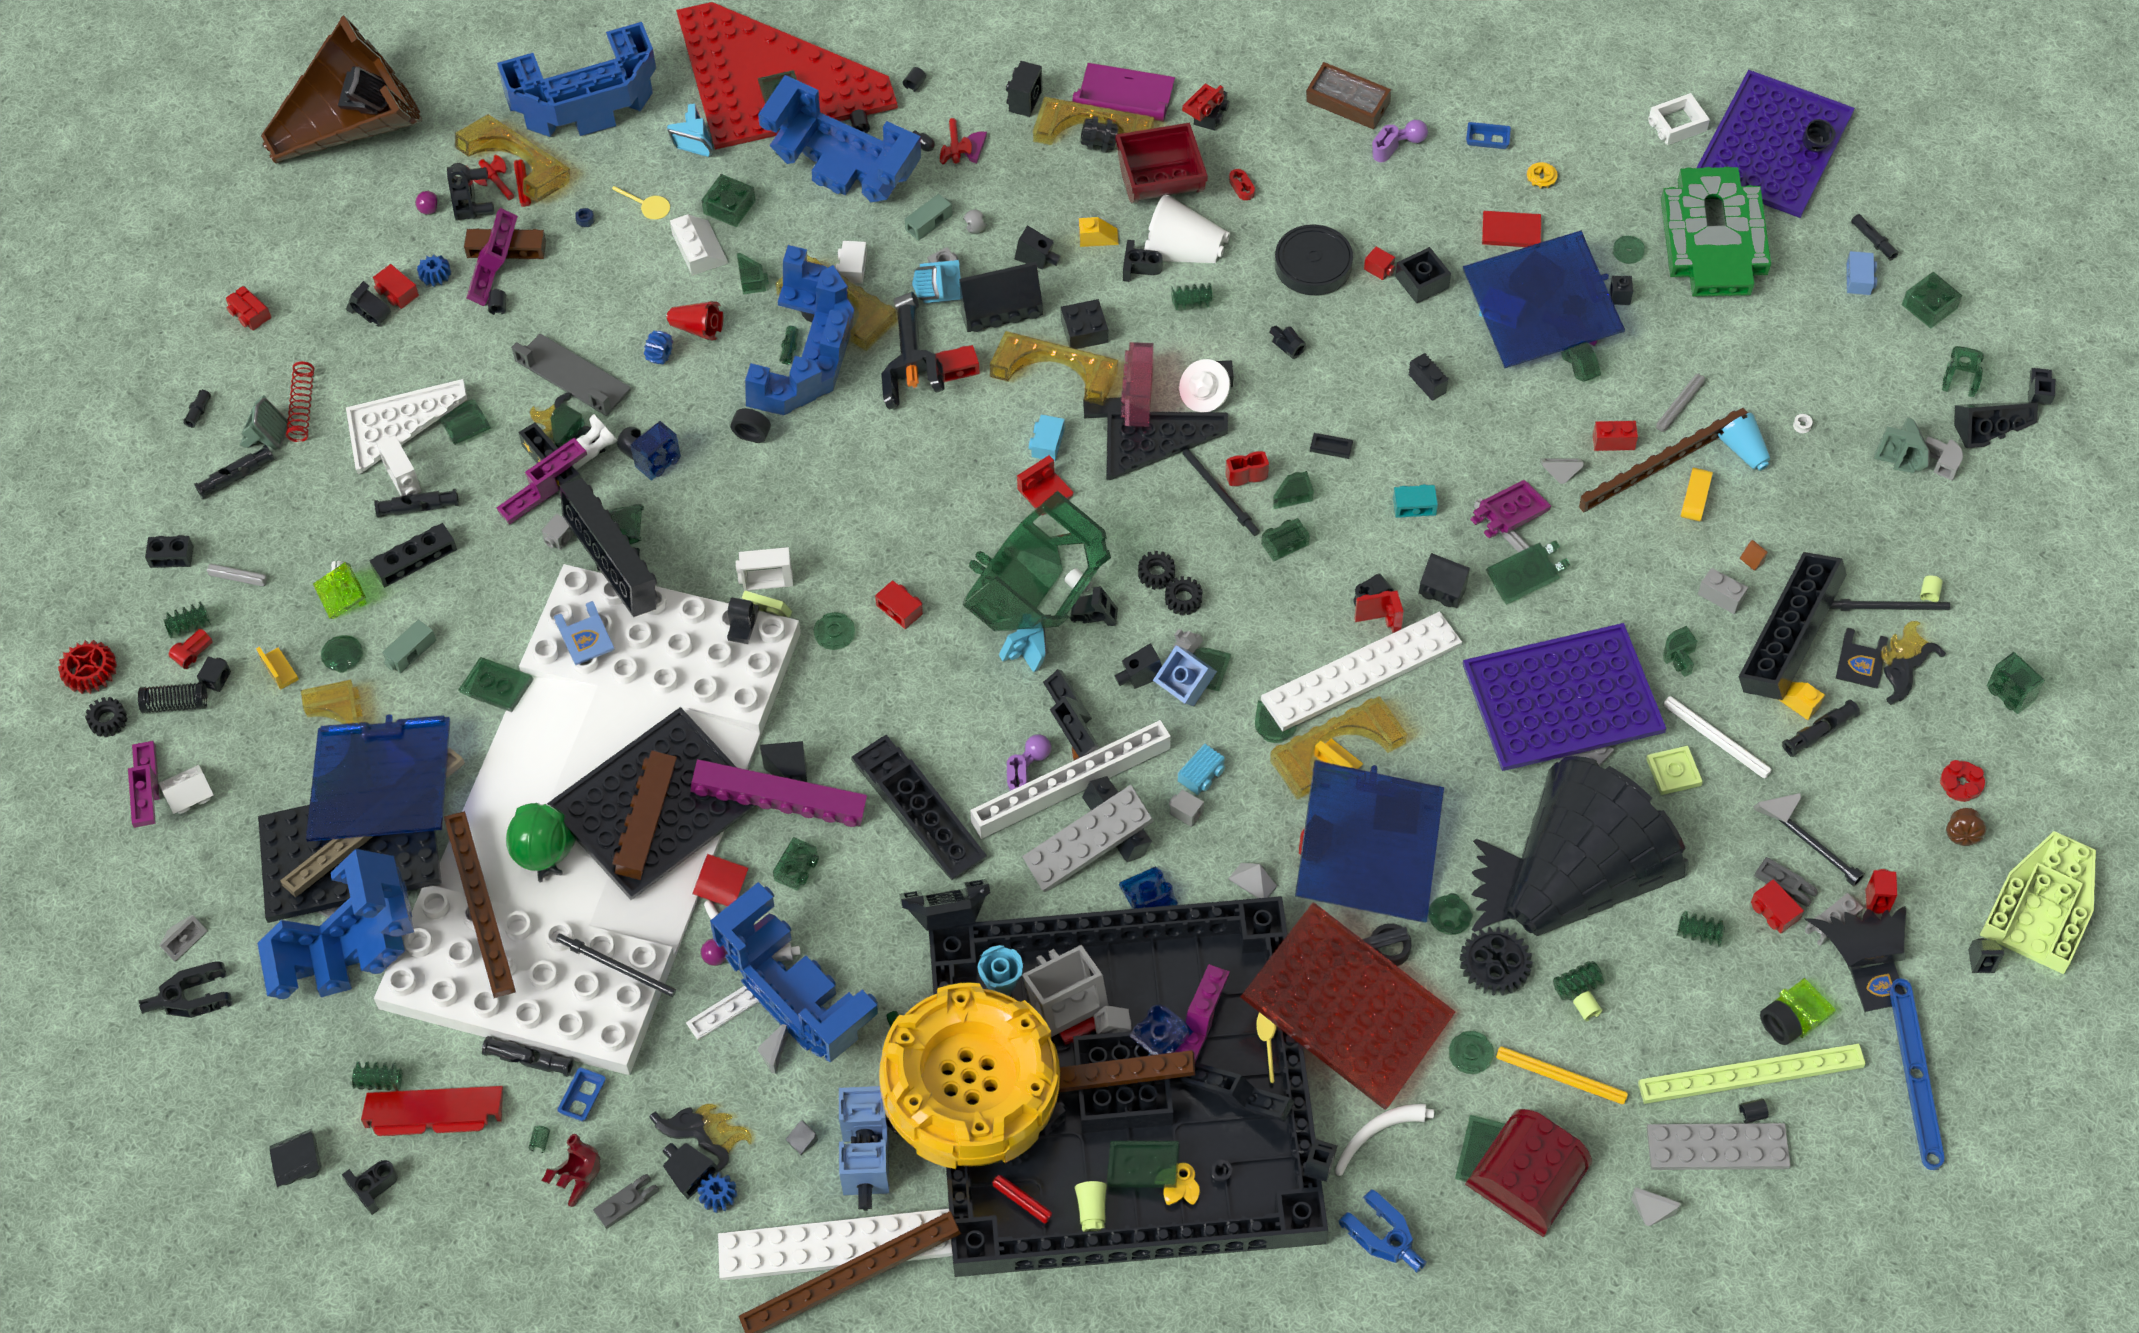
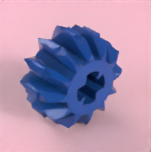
(434, 270)
(658, 347)
(710, 1187)

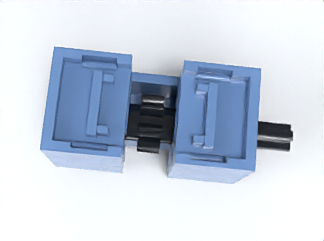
(865, 1160)

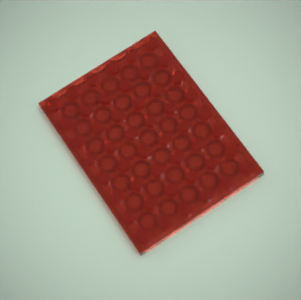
(1348, 1005)

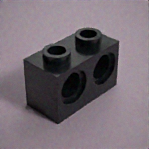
(169, 551)

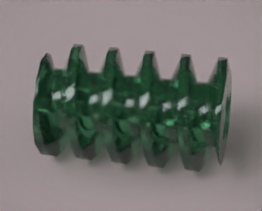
(1192, 296)
(186, 619)
(1701, 928)
(1578, 979)
(377, 1077)

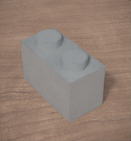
(1722, 590)

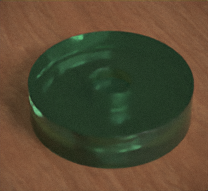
(1628, 242)

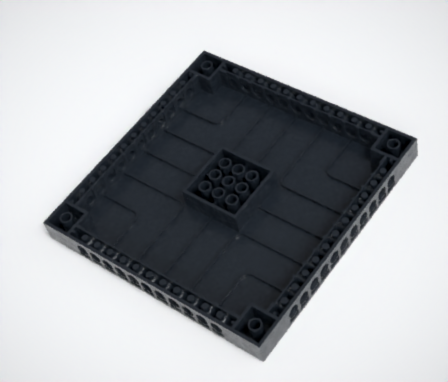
(1145, 962)

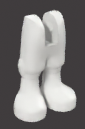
(599, 431)

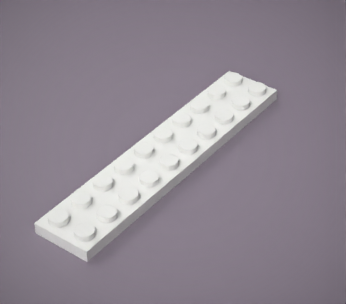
(1360, 671)
(815, 1244)

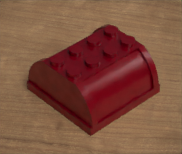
(1160, 162)
(1531, 1169)

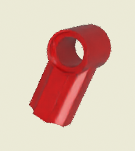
(187, 652)

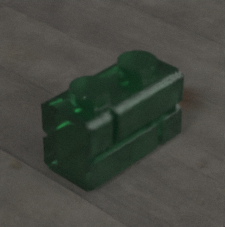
(1285, 539)

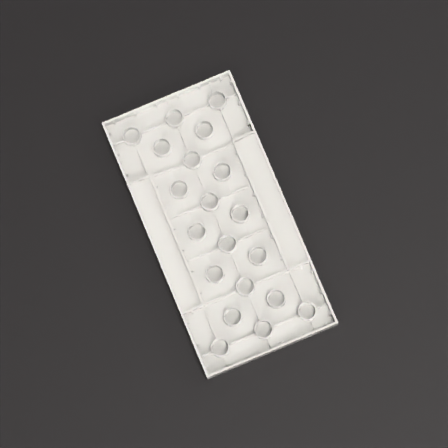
(552, 739)

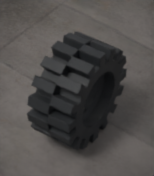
(1156, 560)
(1180, 605)
(110, 726)

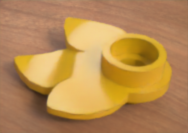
(1186, 1187)

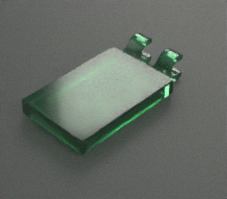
(1526, 571)

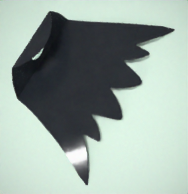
(1499, 878)
(1867, 939)

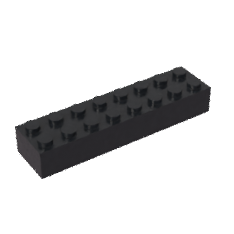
(608, 547)
(1792, 626)

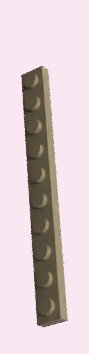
(339, 849)

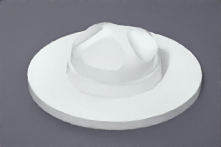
(1204, 386)

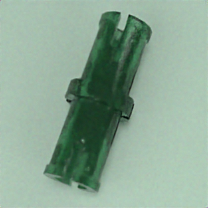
(789, 345)

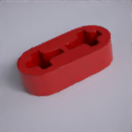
(1238, 186)

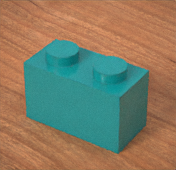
(1415, 501)

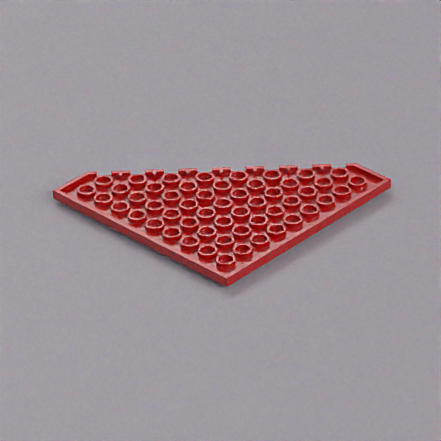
(735, 50)

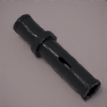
(1880, 242)

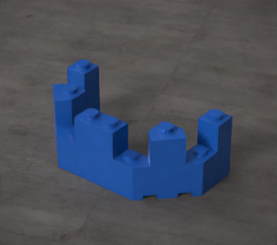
(584, 94)
(839, 149)
(814, 291)
(360, 931)
(792, 994)

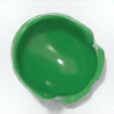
(538, 837)

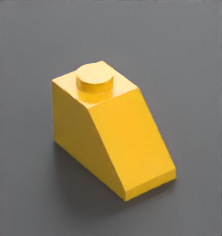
(1097, 232)
(1803, 699)

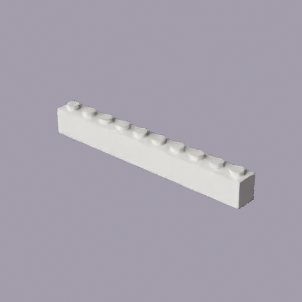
(1070, 779)

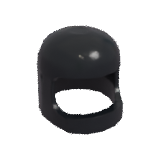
(1817, 135)
(626, 438)

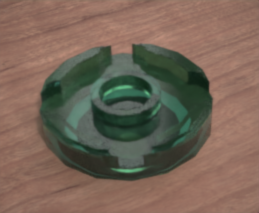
(831, 636)
(1471, 1059)

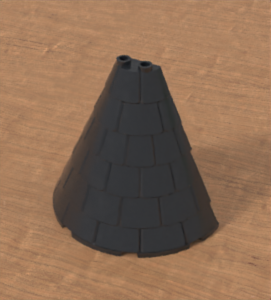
(1591, 847)

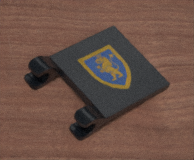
(1860, 663)
(1874, 985)

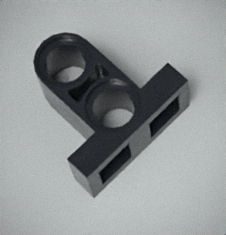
(1140, 261)
(368, 305)
(1095, 608)
(742, 618)
(371, 1177)

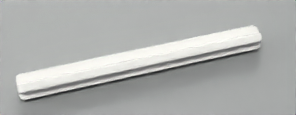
(1717, 737)

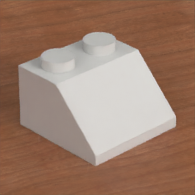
(186, 790)

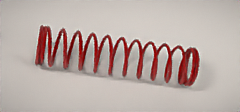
(298, 428)

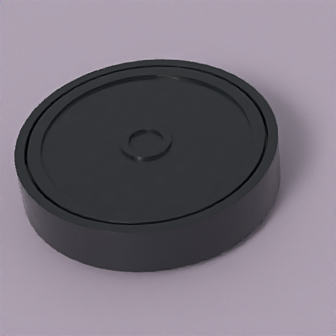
(1313, 259)

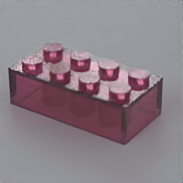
(1137, 384)

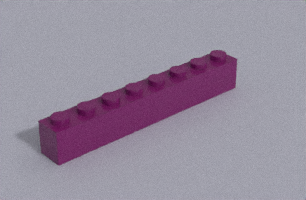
(778, 793)

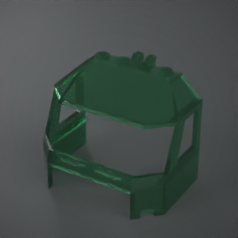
(1029, 565)

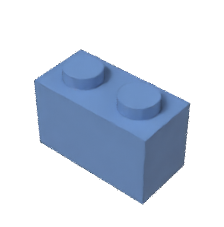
(1861, 273)

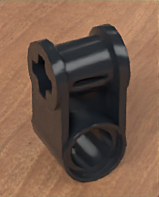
(1372, 586)

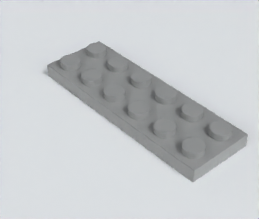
(1088, 838)
(1717, 1146)

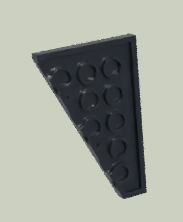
(1167, 435)

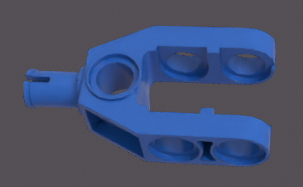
(1383, 1248)

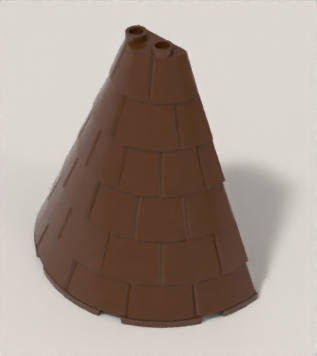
(311, 114)

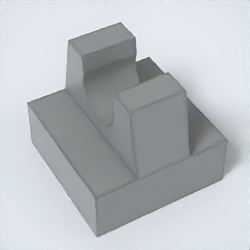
(1187, 640)

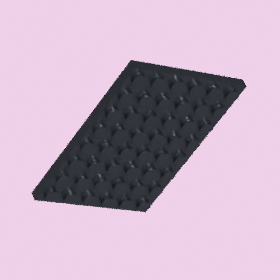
(601, 800)
(285, 848)

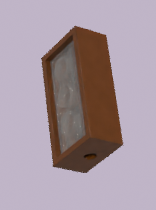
(1348, 95)

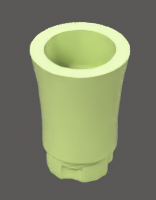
(1091, 1205)

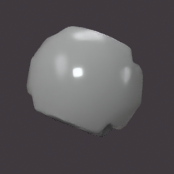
(974, 221)

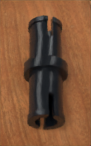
(197, 408)

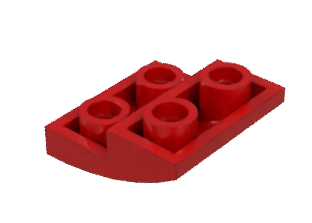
(720, 880)

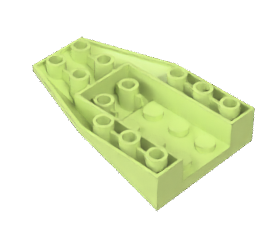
(2046, 902)

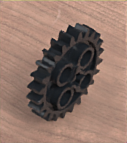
(1481, 971)

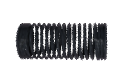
(199, 693)

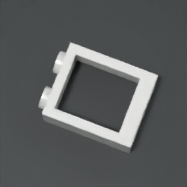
(1694, 111)
(398, 466)
(762, 560)

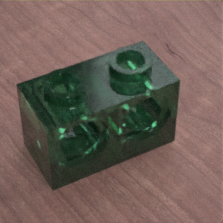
(791, 862)

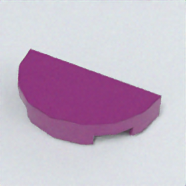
(977, 140)

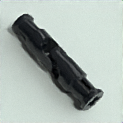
(222, 479)
(400, 505)
(1810, 735)
(513, 1052)

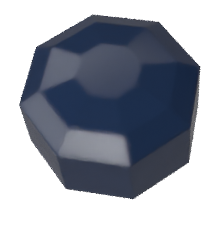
(584, 217)

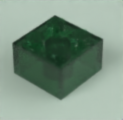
(728, 200)
(1931, 300)
(2015, 683)

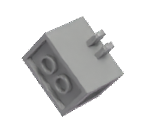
(1064, 989)

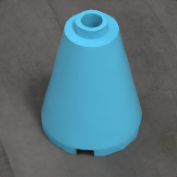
(1746, 441)
(1000, 969)

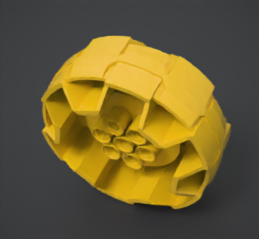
(991, 1032)

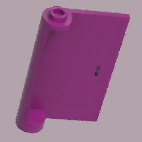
(1125, 90)

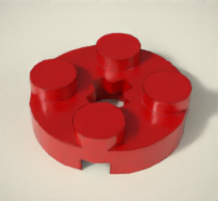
(1967, 770)

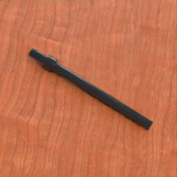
(1243, 517)
(1847, 604)
(578, 946)

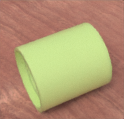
(1931, 588)
(1587, 1005)

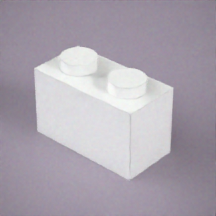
(852, 261)

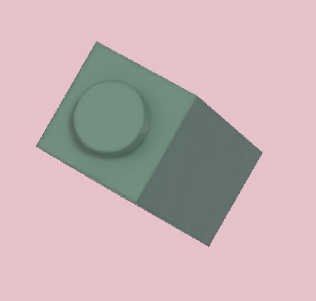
(928, 217)
(408, 646)

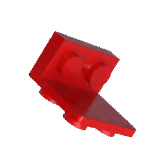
(1041, 482)
(1378, 606)

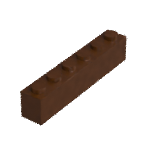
(645, 815)

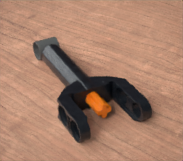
(912, 359)

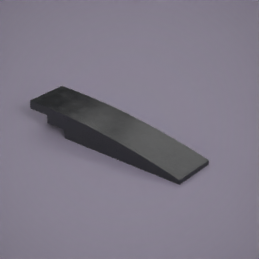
(918, 806)

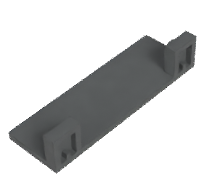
(571, 373)

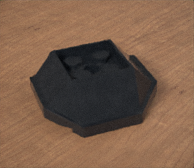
(947, 907)

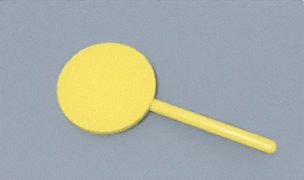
(652, 207)
(1266, 1031)

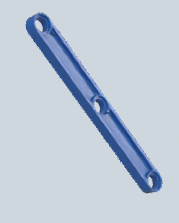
(1918, 1088)

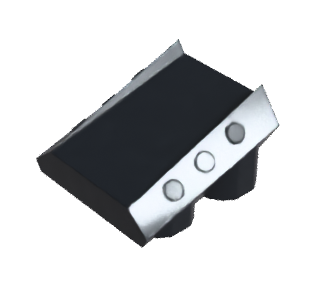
(295, 1158)

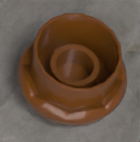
(1966, 827)

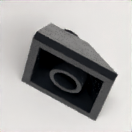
(785, 760)

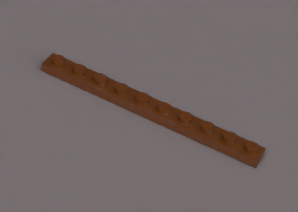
(1657, 462)
(479, 905)
(1124, 1071)
(850, 1274)

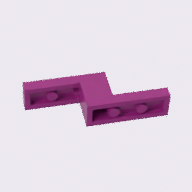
(491, 257)
(541, 481)
(143, 784)
(1202, 1008)

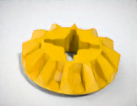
(1535, 170)

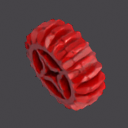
(88, 673)

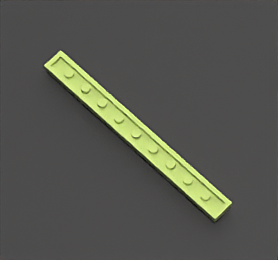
(1751, 1073)

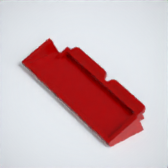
(439, 1109)

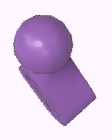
(1389, 137)
(1036, 749)

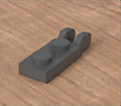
(1787, 880)
(624, 1201)

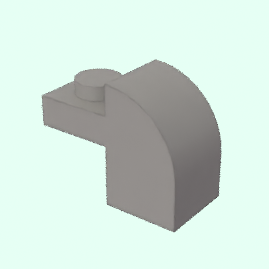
(1948, 457)

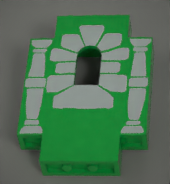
(1715, 257)

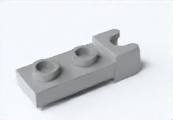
(1844, 904)

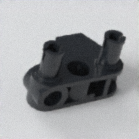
(463, 191)

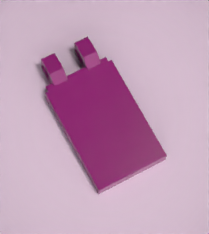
(1510, 508)

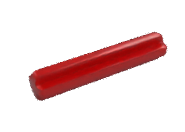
(520, 173)
(1022, 1199)

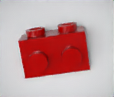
(1203, 101)

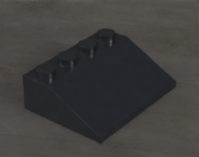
(1000, 297)

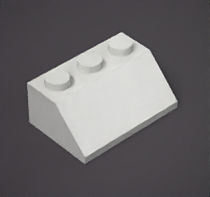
(697, 243)

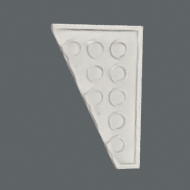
(399, 416)

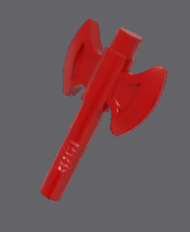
(955, 148)
(497, 165)

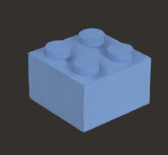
(1184, 675)

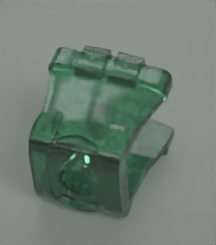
(1973, 366)

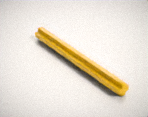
(1562, 1075)

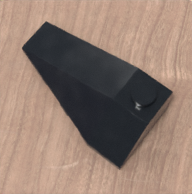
(1986, 421)

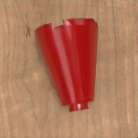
(697, 319)

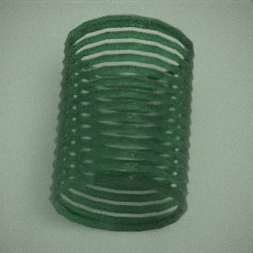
(536, 1136)

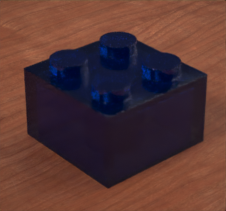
(655, 450)

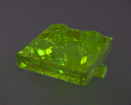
(339, 590)
(1807, 1004)

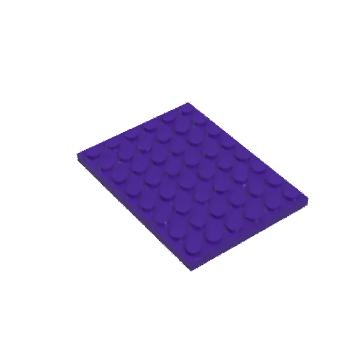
(1765, 140)
(1563, 696)

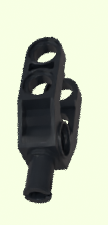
(183, 980)

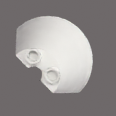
(1184, 234)

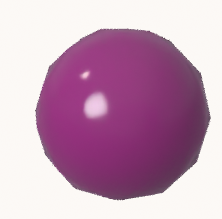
(426, 202)
(712, 953)

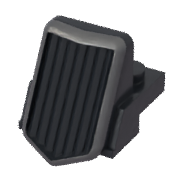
(362, 92)

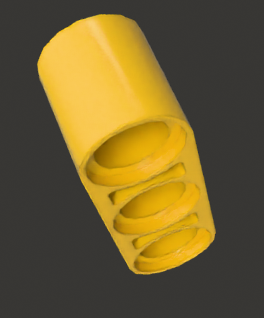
(1696, 494)

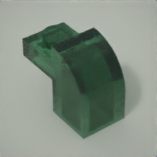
(1583, 361)
(1676, 649)

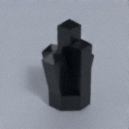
(1288, 341)

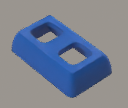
(1488, 131)
(573, 1093)

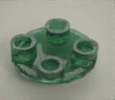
(341, 653)
(1450, 914)

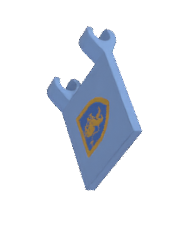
(585, 638)

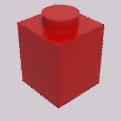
(1380, 263)

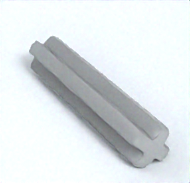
(237, 574)

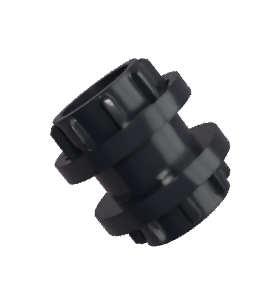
(1099, 134)

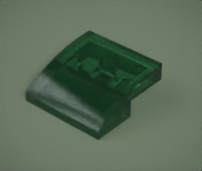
(464, 422)

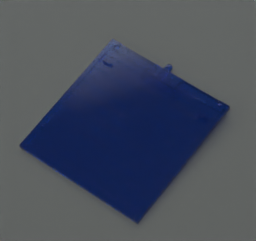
(1543, 299)
(379, 778)
(1369, 841)

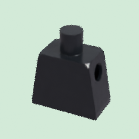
(1035, 248)
(1139, 667)
(687, 1168)

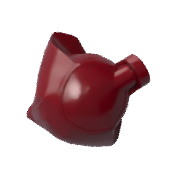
(581, 1165)

